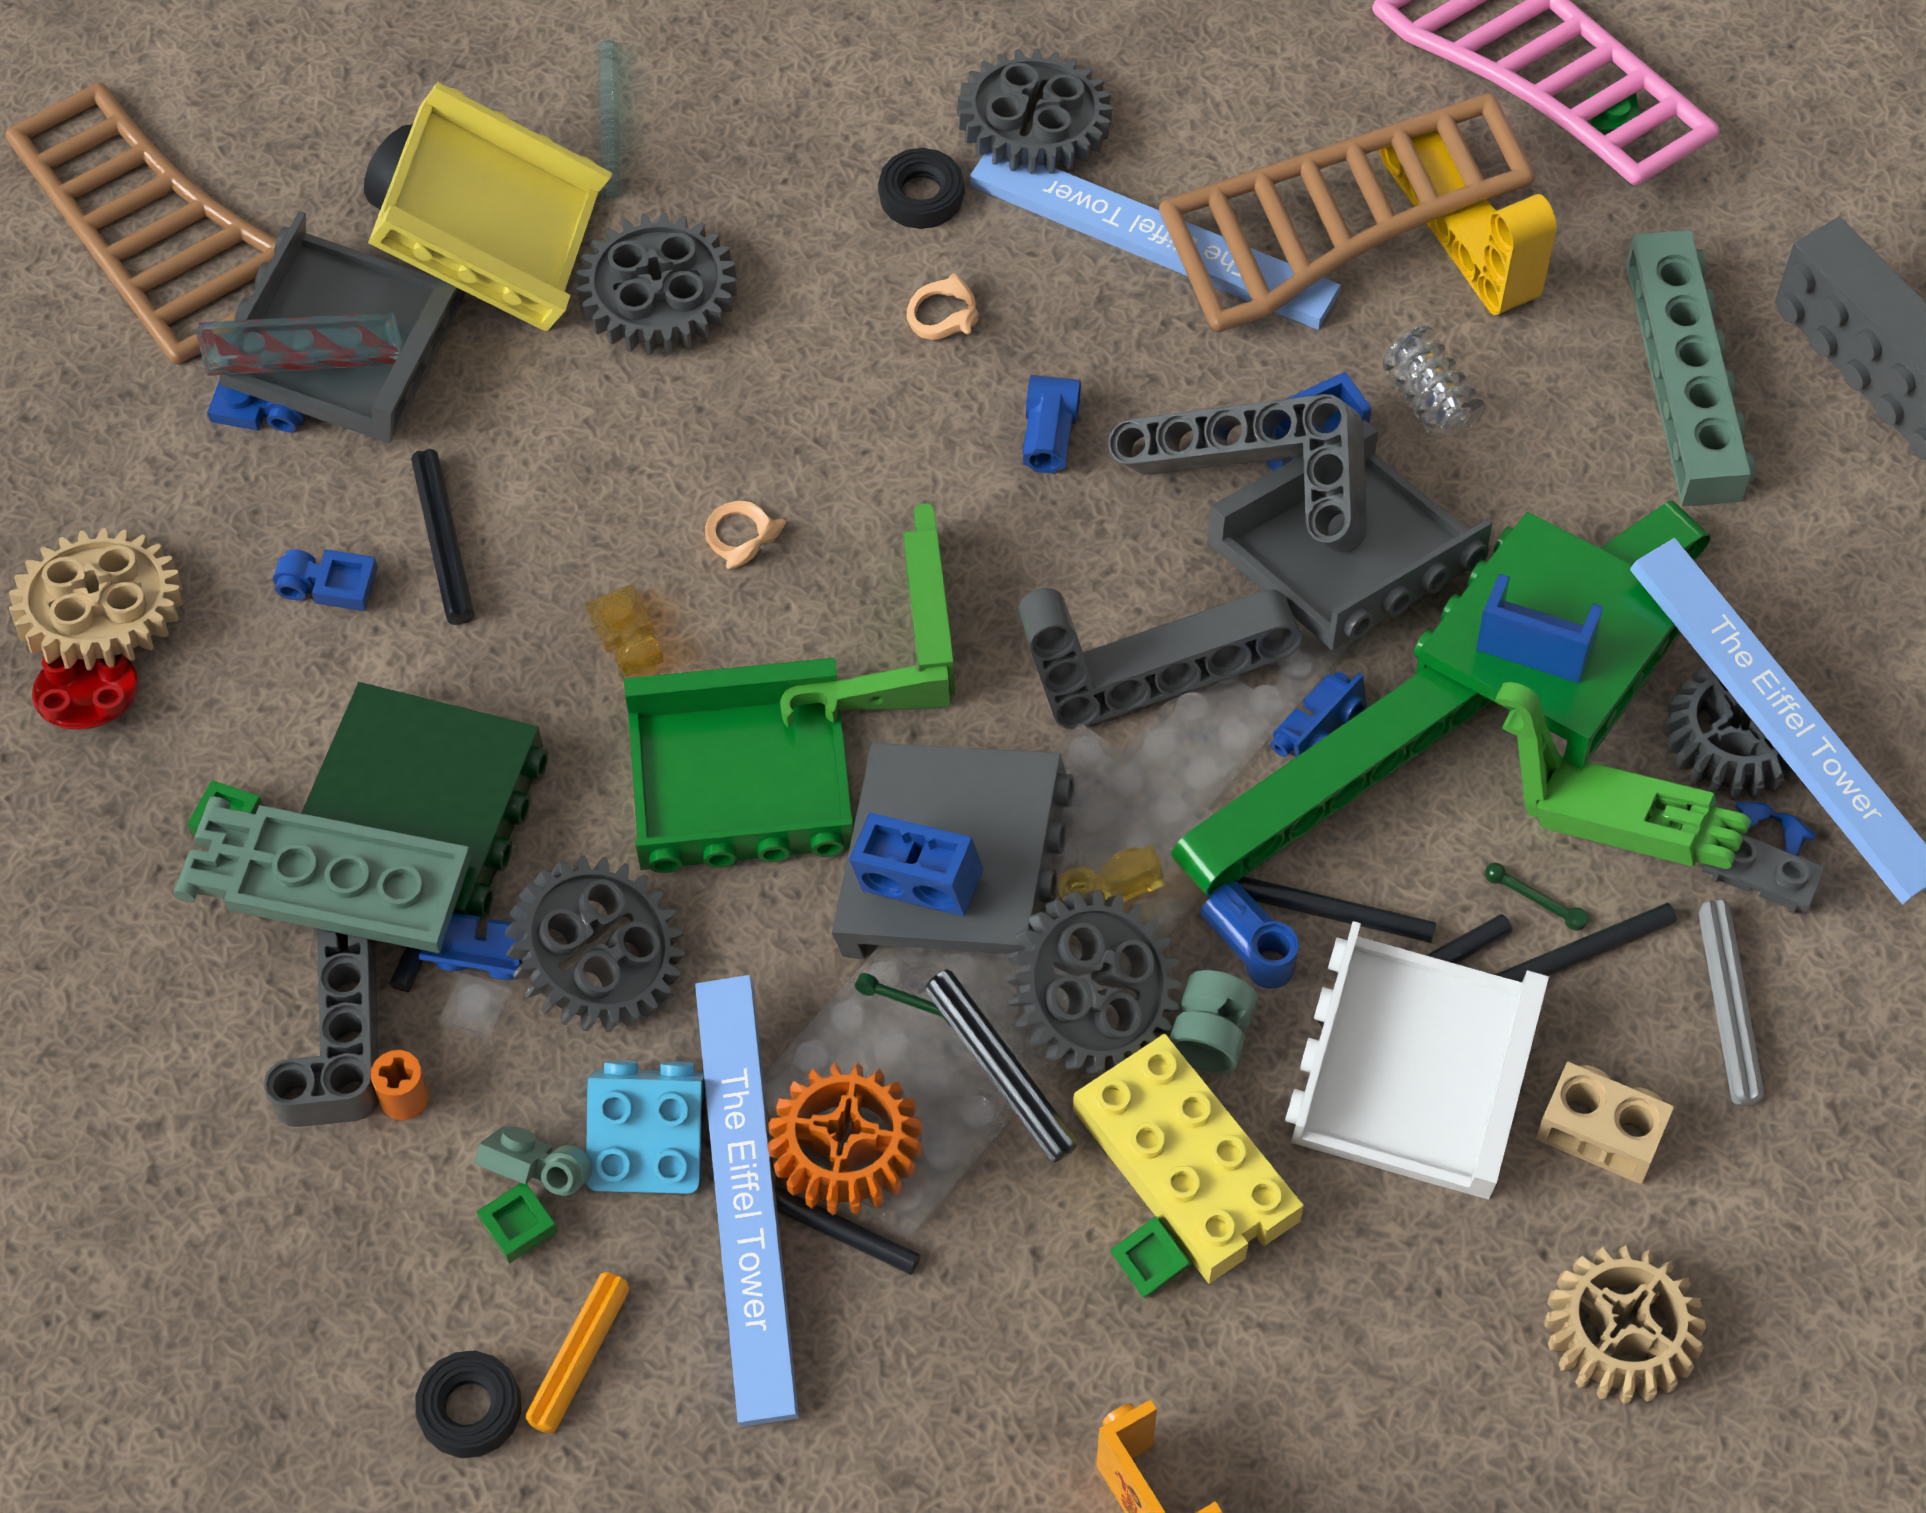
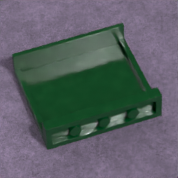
(432, 776)

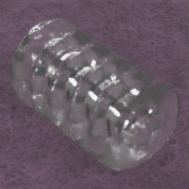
(1432, 384)

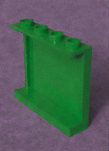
(1562, 579)
(725, 773)

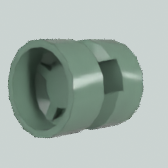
(1213, 1020)

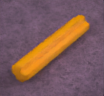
(577, 1353)

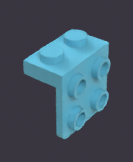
(644, 1127)

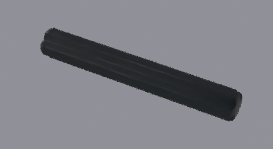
(442, 537)
(1001, 1066)

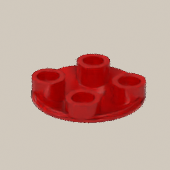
(84, 697)

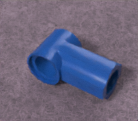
(1050, 413)
(1251, 932)

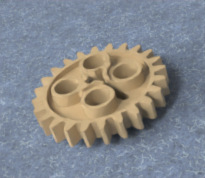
(96, 598)

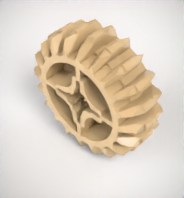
(1642, 1339)

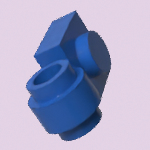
(247, 411)
(338, 581)

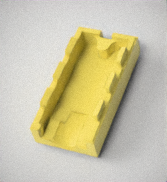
(1187, 1157)

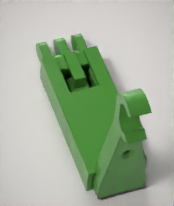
(906, 686)
(1616, 804)

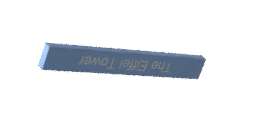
(1141, 231)
(1786, 718)
(746, 1203)

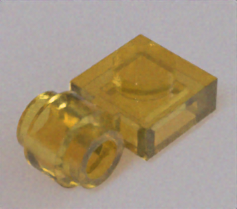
(626, 630)
(1127, 873)

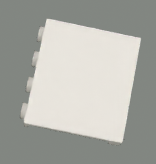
(1416, 1065)

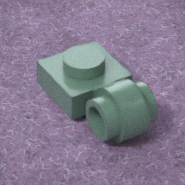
(521, 1157)

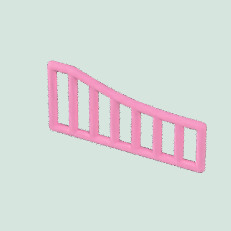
(1541, 94)

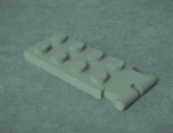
(326, 874)

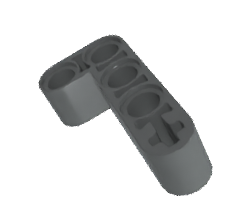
(338, 1061)

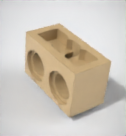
(1599, 1134)

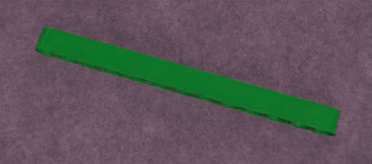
(1369, 746)

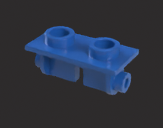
(1334, 704)
(466, 949)

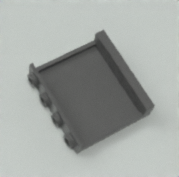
(330, 279)
(1340, 595)
(1000, 799)

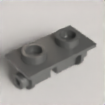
(1773, 872)

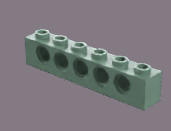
(1689, 369)

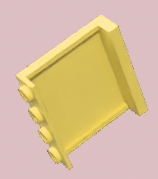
(489, 206)

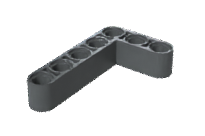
(1259, 443)
(1154, 662)

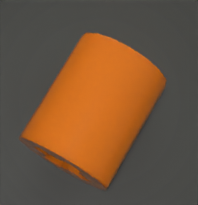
(400, 1084)

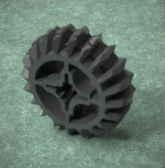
(1734, 748)

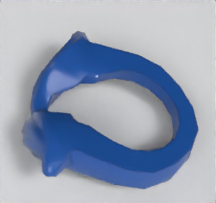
(1794, 830)

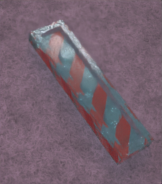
(298, 343)

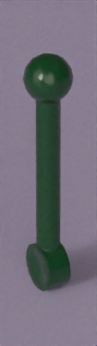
(1574, 918)
(869, 985)

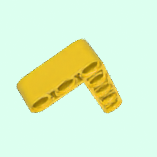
(1497, 251)

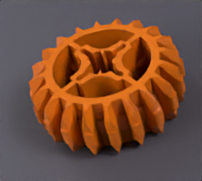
(804, 1127)

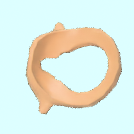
(956, 322)
(741, 555)

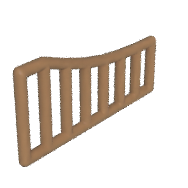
(168, 180)
(1346, 247)

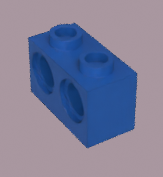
(916, 864)

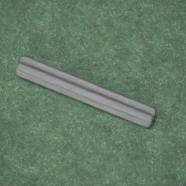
(1731, 1003)

